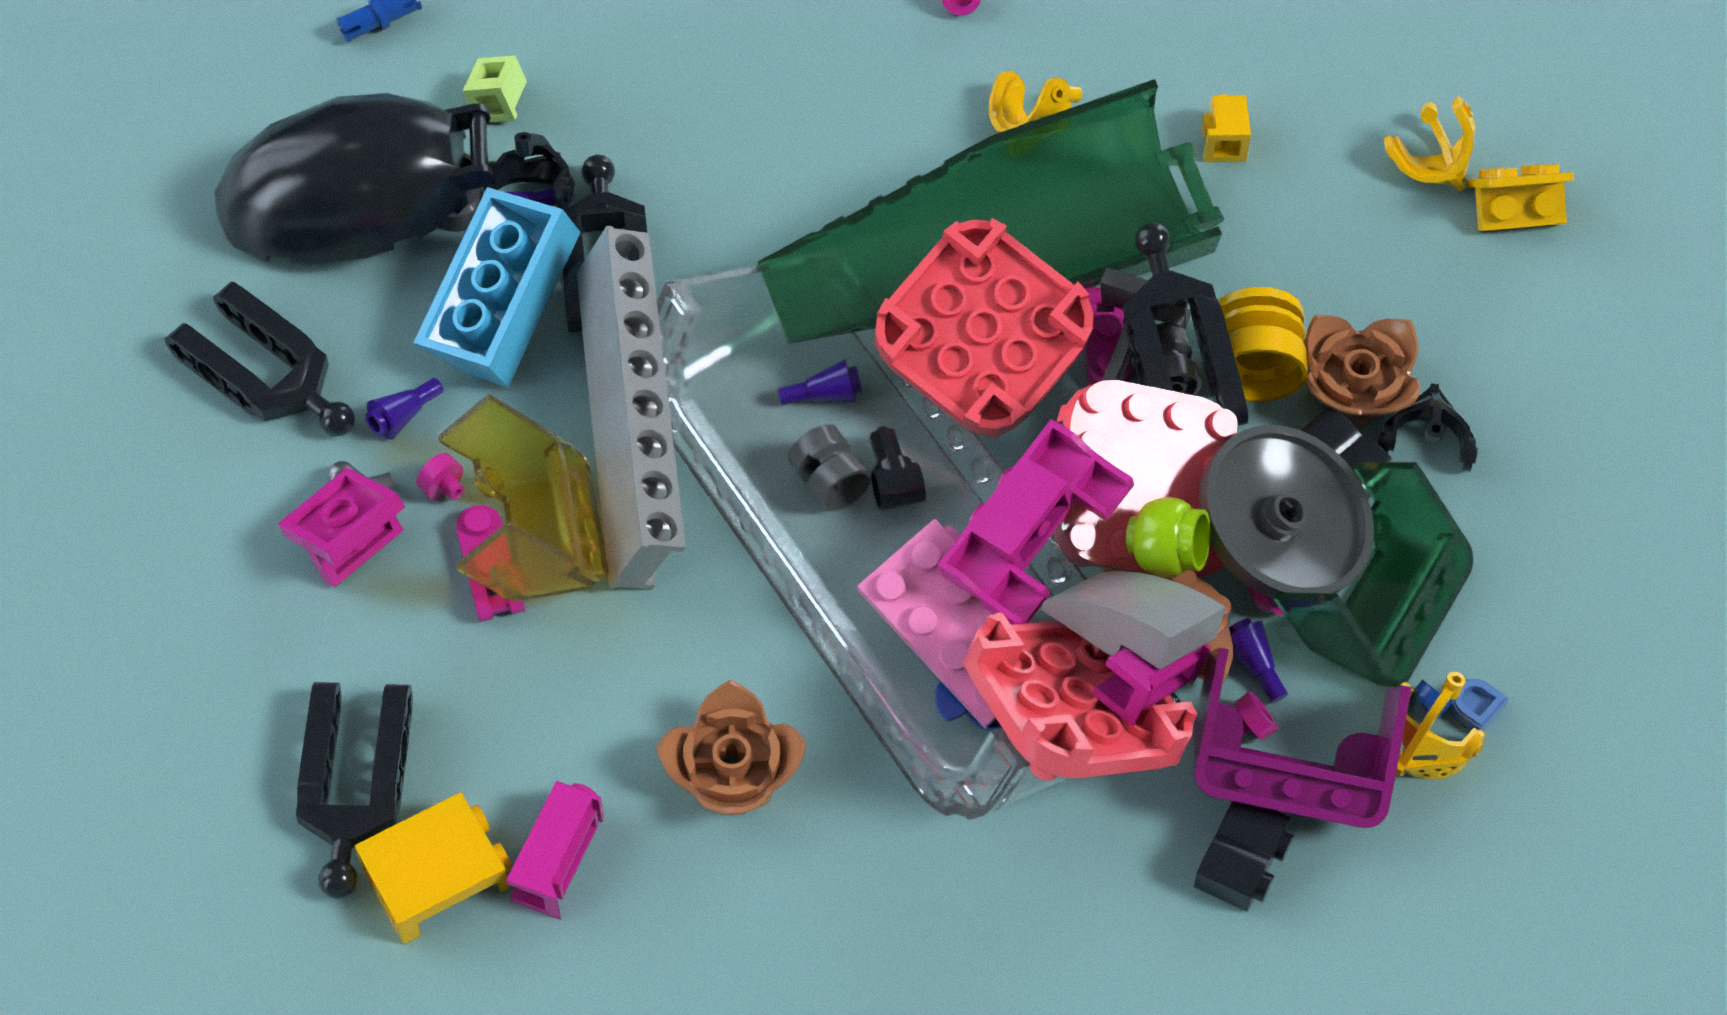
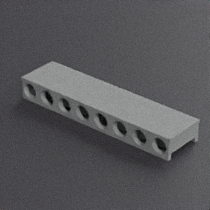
(625, 406)

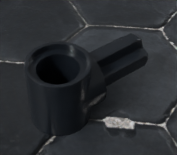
(895, 477)

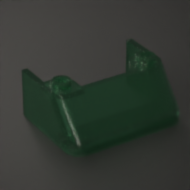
(1403, 591)

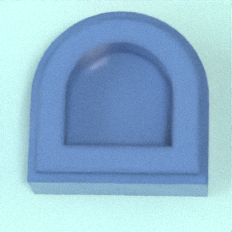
(1477, 704)

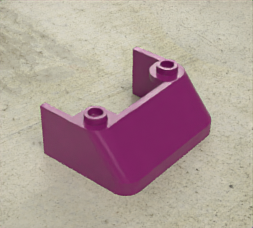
(1349, 793)

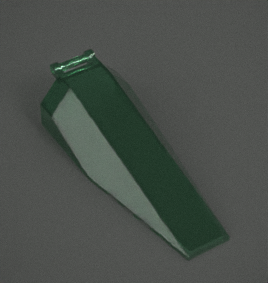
(1061, 184)

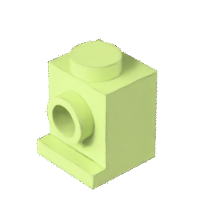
(496, 84)

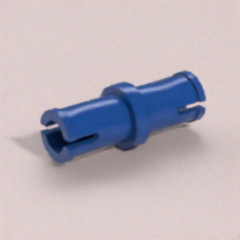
(374, 15)

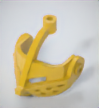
(1008, 96)
(1450, 165)
(1421, 741)

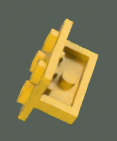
(1521, 199)

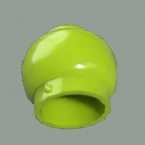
(1169, 537)

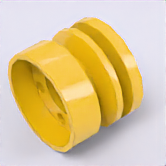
(1266, 341)

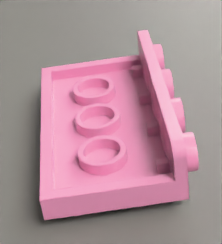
(931, 611)

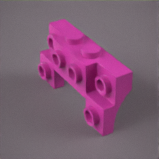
(1024, 514)

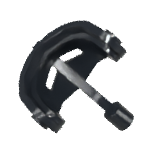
(548, 168)
(1433, 406)

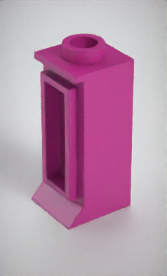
(1141, 684)
(555, 847)

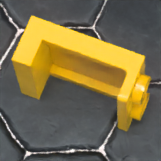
(432, 863)

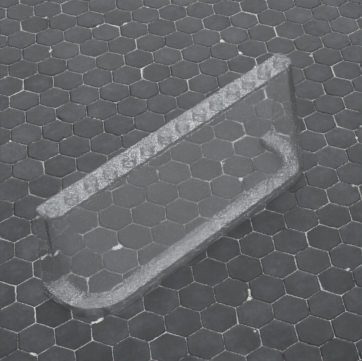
(735, 437)

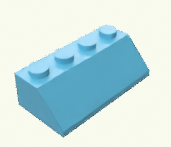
(498, 286)

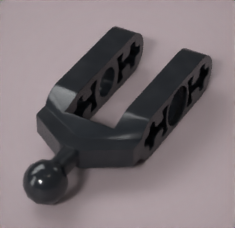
(594, 214)
(1173, 289)
(293, 394)
(350, 824)

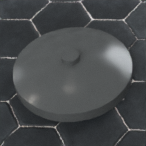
(1286, 512)

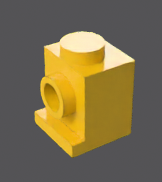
(1226, 129)

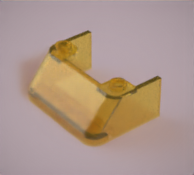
(549, 502)

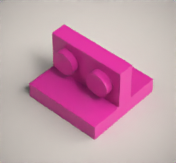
(344, 524)

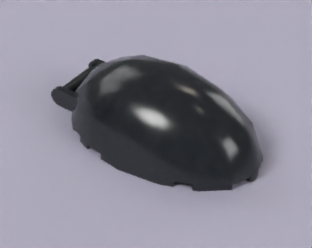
(351, 178)

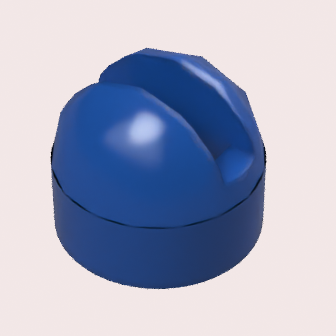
(1426, 695)

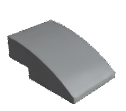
(1139, 613)

